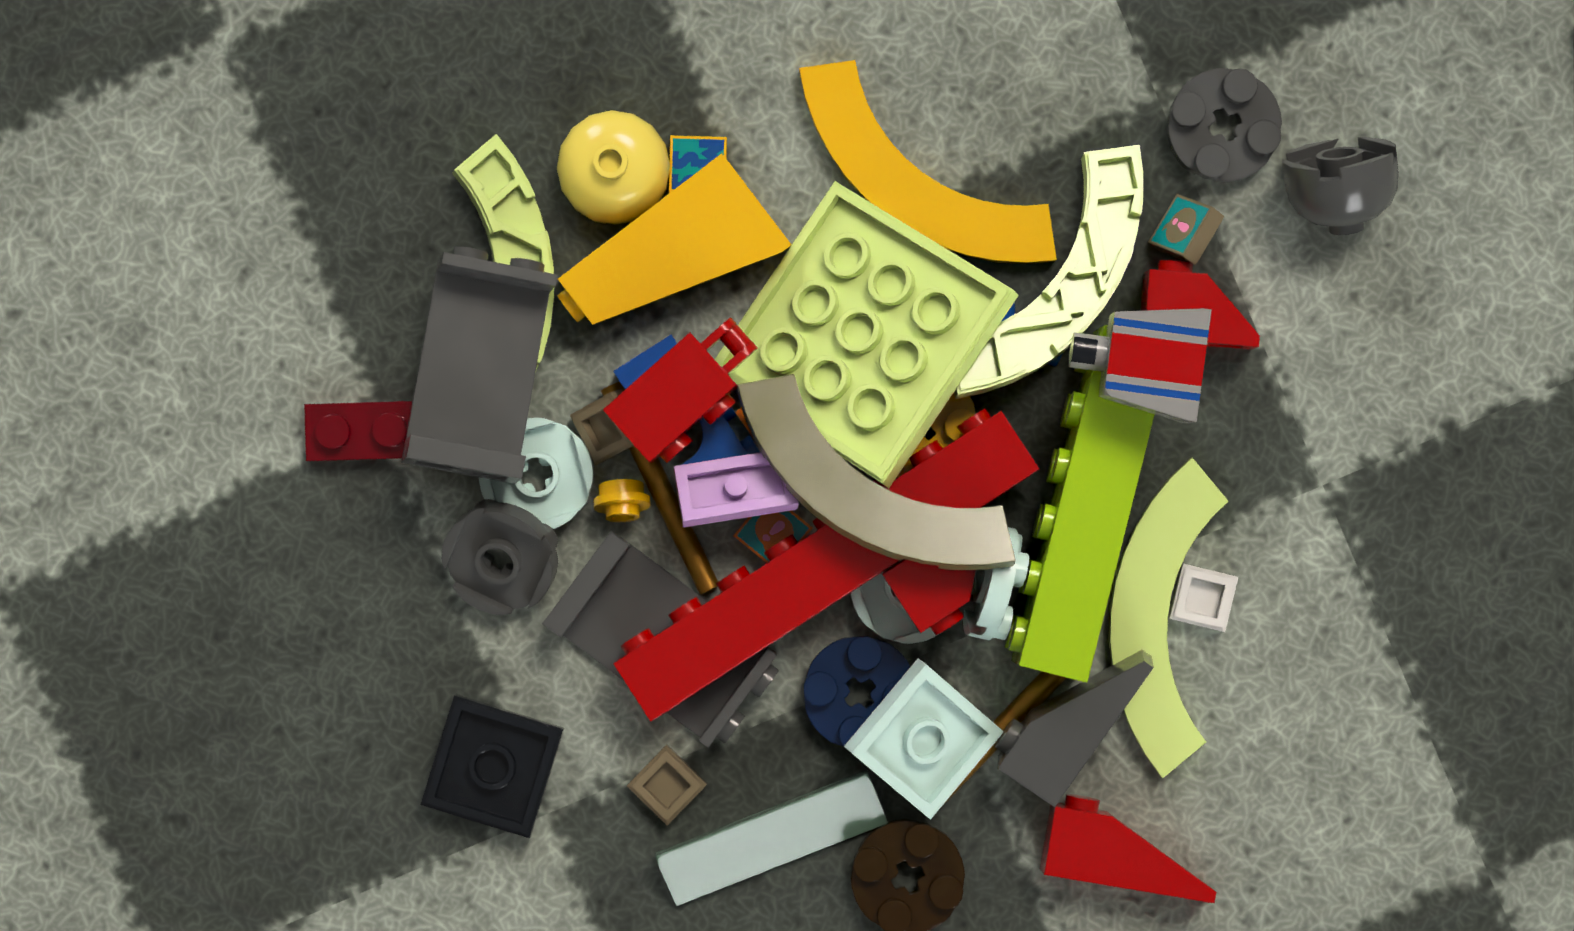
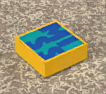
(691, 154)

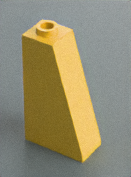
(682, 241)

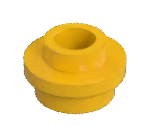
(621, 500)

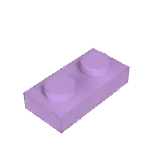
(730, 490)

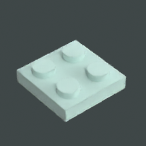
(924, 738)

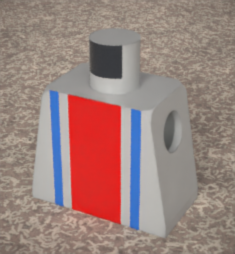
(1149, 360)

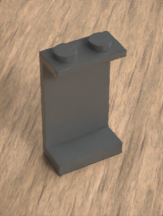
(478, 365)
(629, 592)

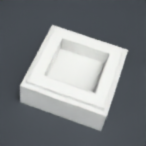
(1203, 597)

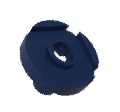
(833, 668)

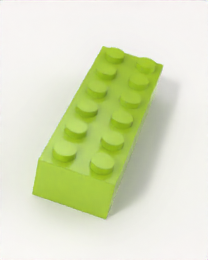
(1080, 532)

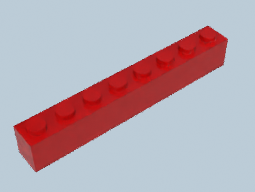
(810, 574)

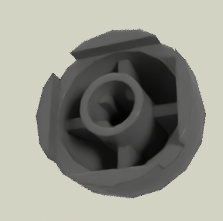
(1342, 183)

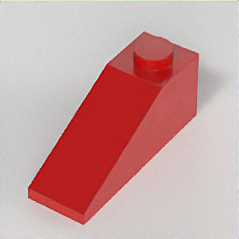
(1103, 850)

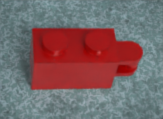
(679, 393)

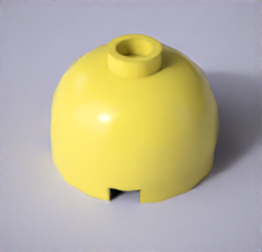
(613, 167)

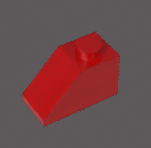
(1179, 288)
(930, 593)

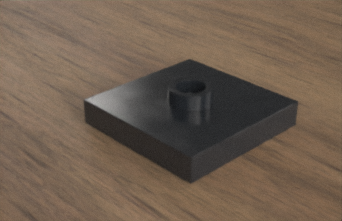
(492, 766)

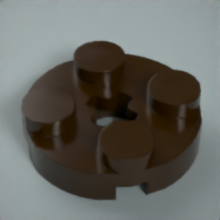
(921, 846)

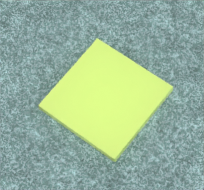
(870, 328)

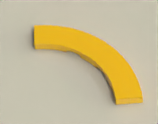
(899, 188)

